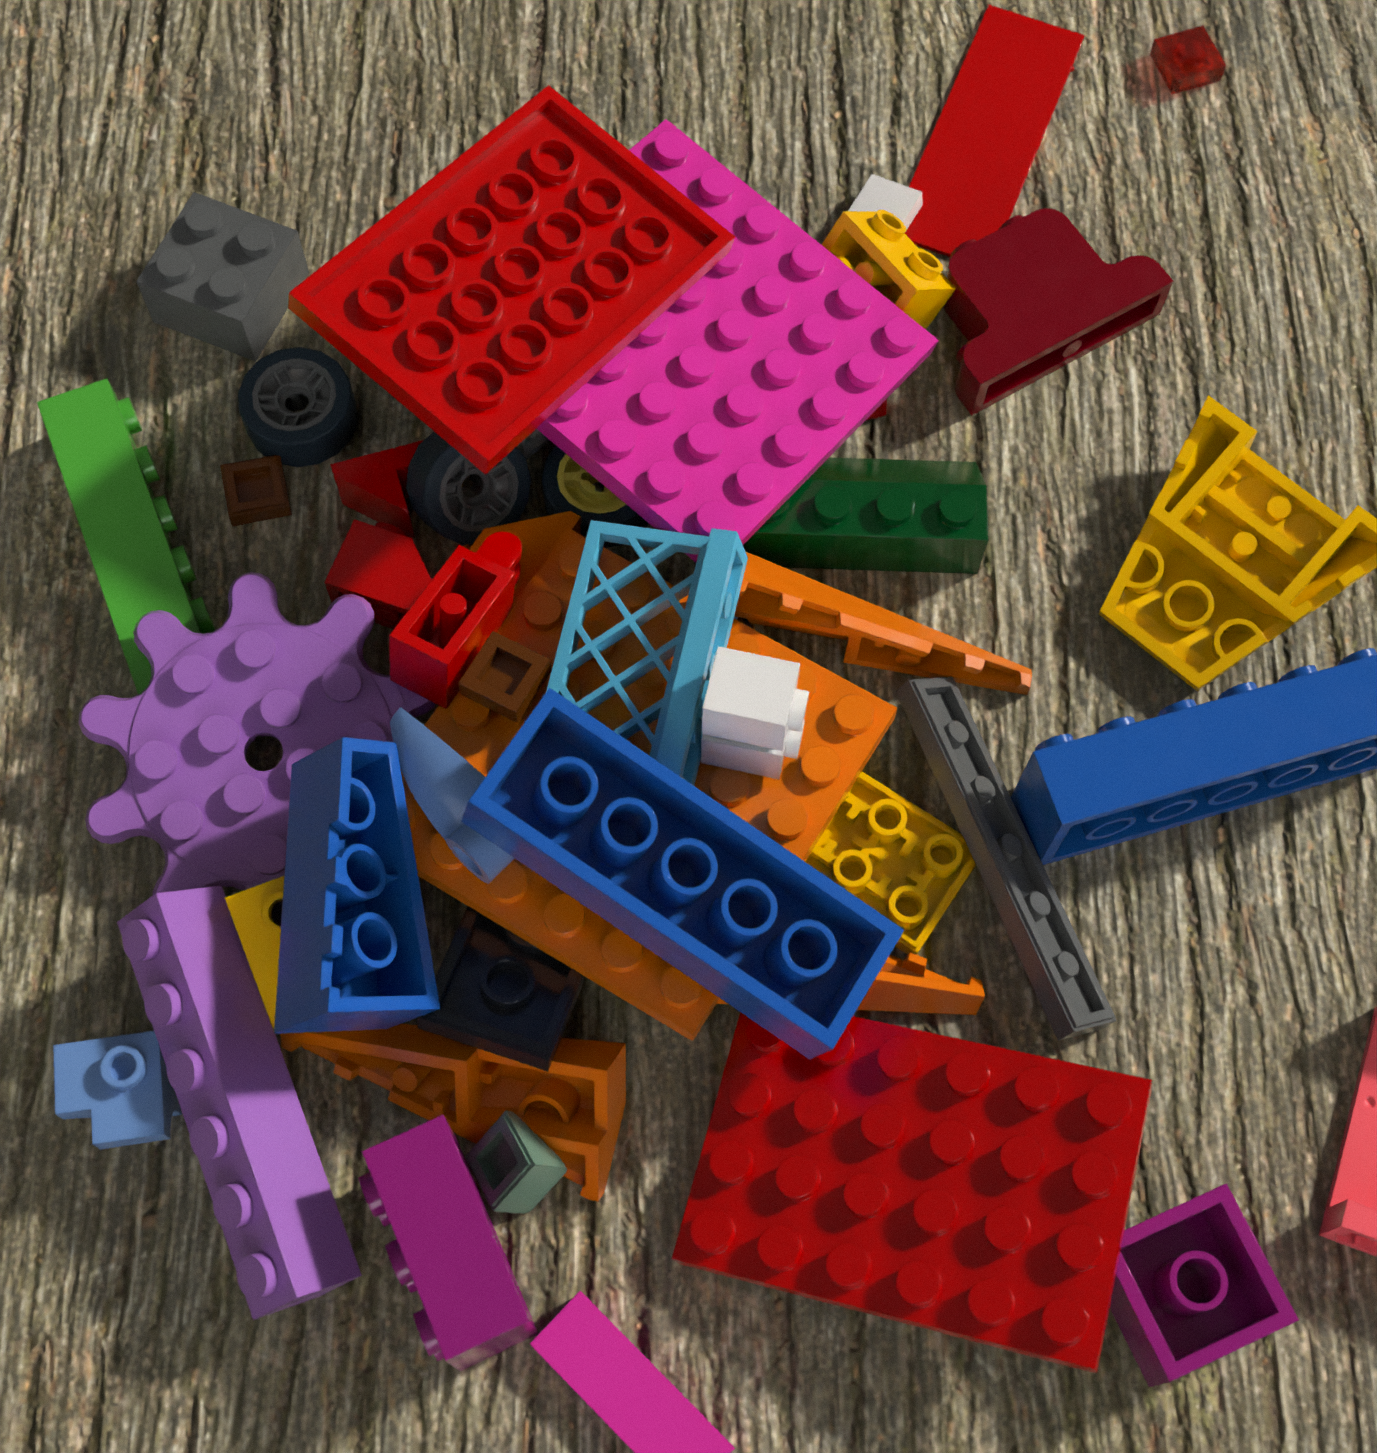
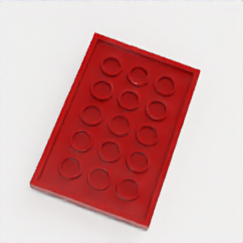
(511, 277)
(922, 1184)

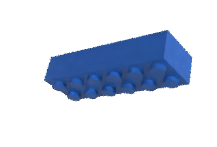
(1200, 759)
(682, 875)

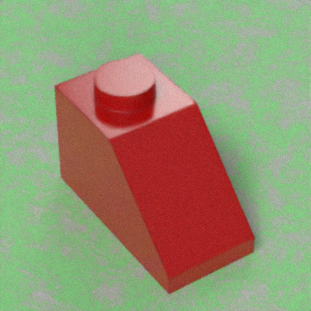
(381, 568)

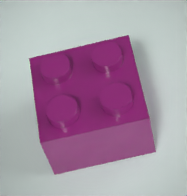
(1194, 1287)

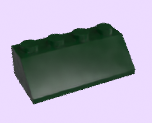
(881, 518)

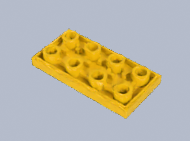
(894, 859)

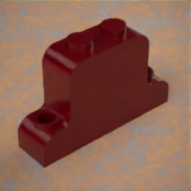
(1040, 301)

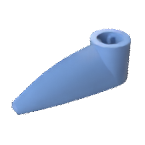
(442, 787)

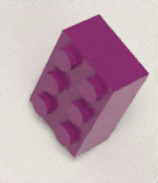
(445, 1246)

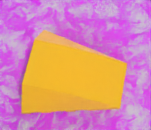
(1231, 555)

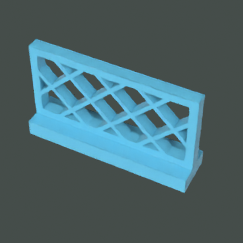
(705, 626)

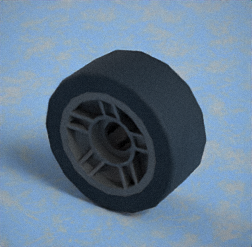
(289, 382)
(459, 512)

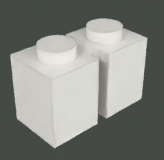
(752, 713)

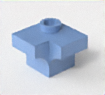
(119, 1086)

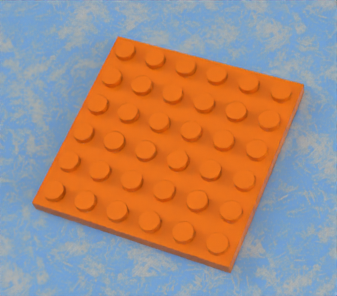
(836, 744)

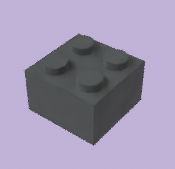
(223, 276)

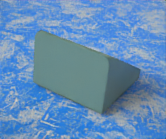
(514, 1165)

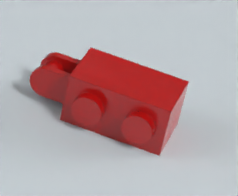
(455, 618)

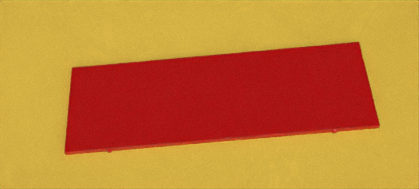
(990, 128)

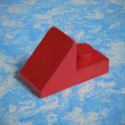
(377, 485)

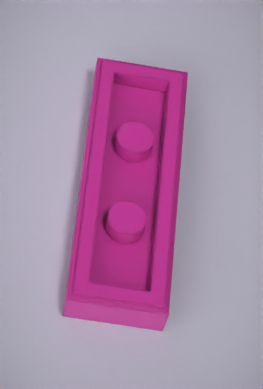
(623, 1384)

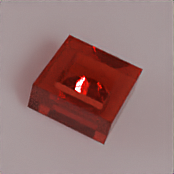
(1187, 59)

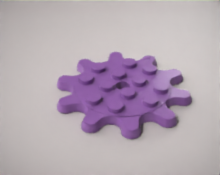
(204, 709)

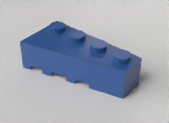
(351, 897)

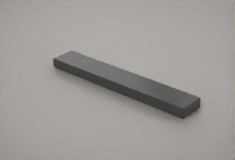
(1006, 858)

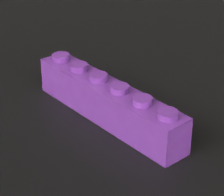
(237, 1100)

